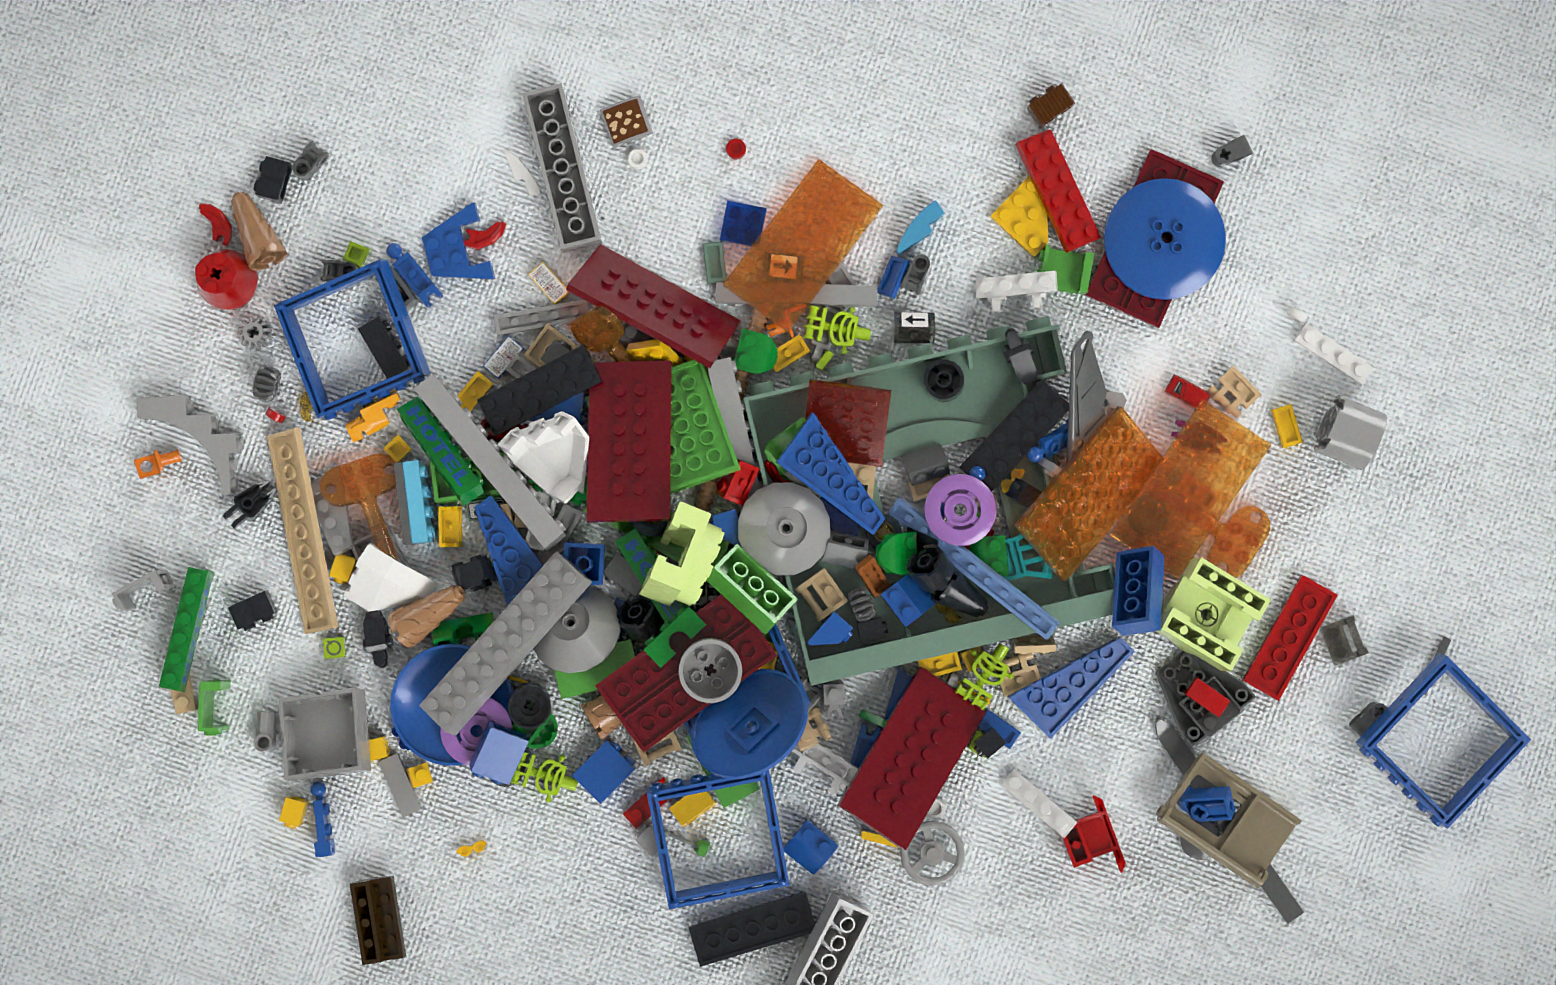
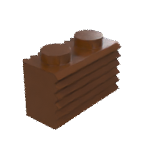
(1050, 105)

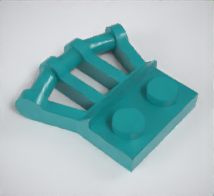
(1016, 563)

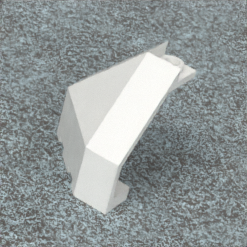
(550, 454)
(385, 582)

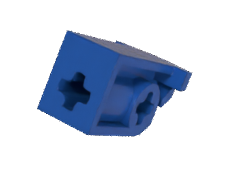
(1208, 803)

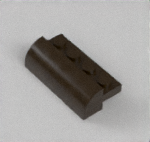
(377, 919)

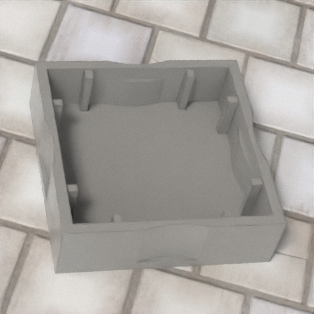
(324, 734)

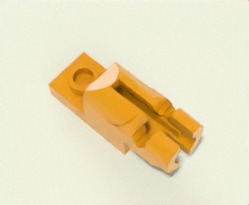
(373, 416)

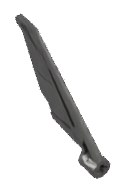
(1085, 395)

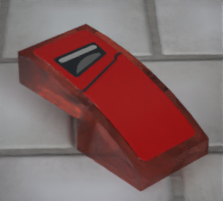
(1186, 391)

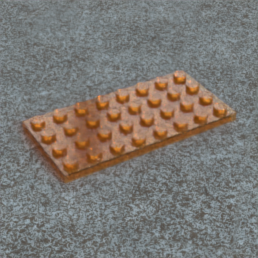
(803, 245)
(1191, 487)
(1089, 494)

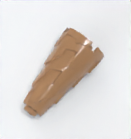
(256, 235)
(424, 615)
(601, 716)

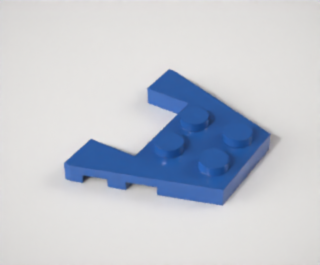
(447, 251)

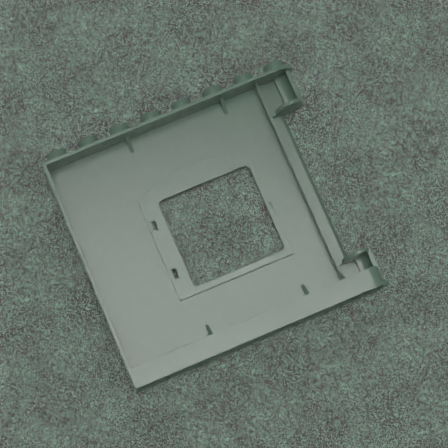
(913, 425)

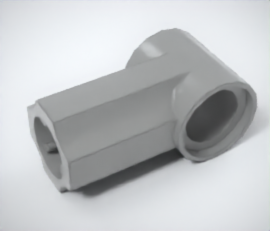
(265, 728)

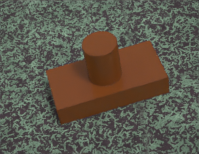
(872, 576)

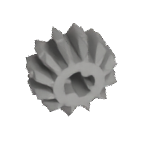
(254, 340)

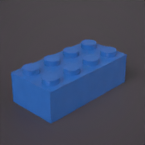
(1138, 591)

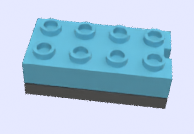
(414, 502)

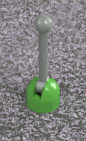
(700, 847)

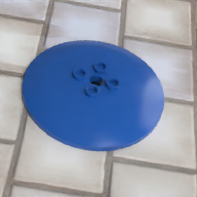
(1136, 246)
(413, 685)
(762, 700)

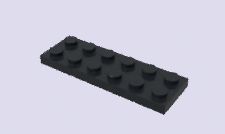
(540, 390)
(1017, 434)
(752, 929)

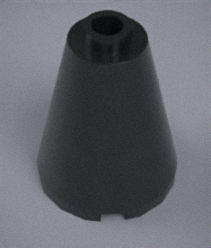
(961, 596)

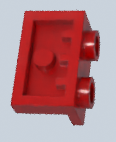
(737, 484)

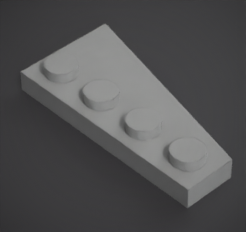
(333, 520)

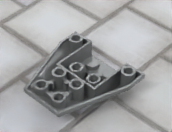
(1192, 719)

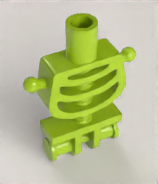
(849, 332)
(996, 658)
(562, 780)

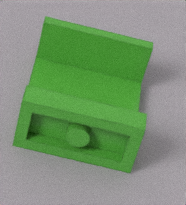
(1071, 268)
(777, 445)
(206, 704)

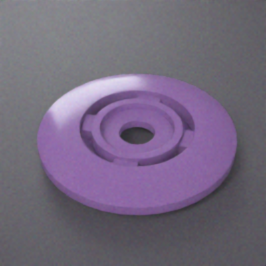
(960, 529)
(464, 749)

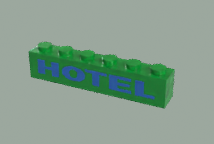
(441, 451)
(641, 560)
(186, 629)

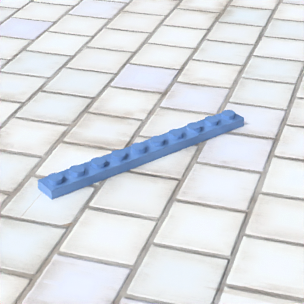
(981, 573)

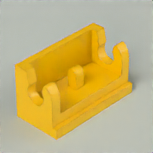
(450, 526)
(692, 807)

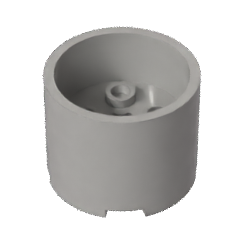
(1350, 432)
(711, 687)

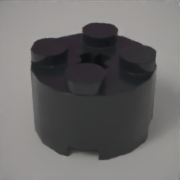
(945, 369)
(930, 568)
(474, 574)
(639, 618)

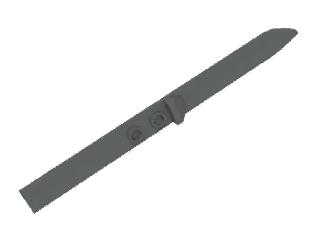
(1183, 758)

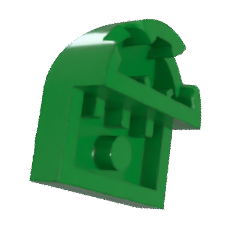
(755, 352)
(895, 552)
(993, 552)
(540, 736)

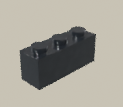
(384, 347)

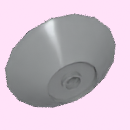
(762, 531)
(588, 640)

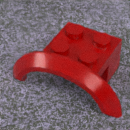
(1093, 837)

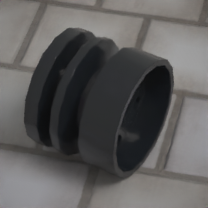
(523, 715)

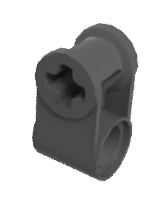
(1234, 151)
(310, 160)
(335, 269)
(916, 275)
(1366, 717)

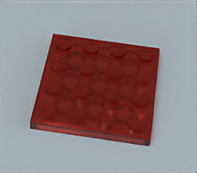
(852, 418)

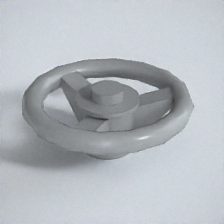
(933, 853)

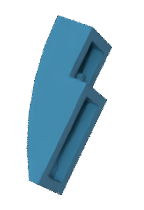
(920, 227)

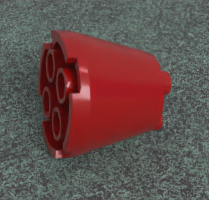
(226, 279)

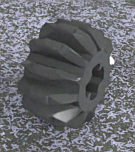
(266, 383)
(861, 604)

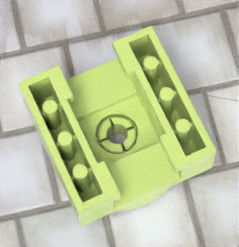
(700, 541)
(1228, 607)

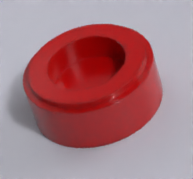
(736, 149)
(275, 415)

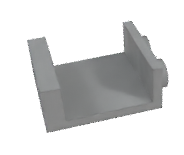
(160, 580)

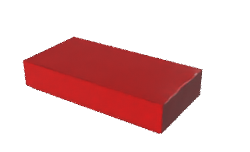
(1207, 697)

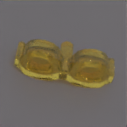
(304, 402)
(950, 615)

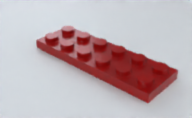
(1058, 190)
(1289, 637)

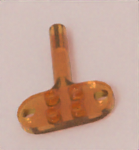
(601, 331)
(361, 484)
(1238, 540)

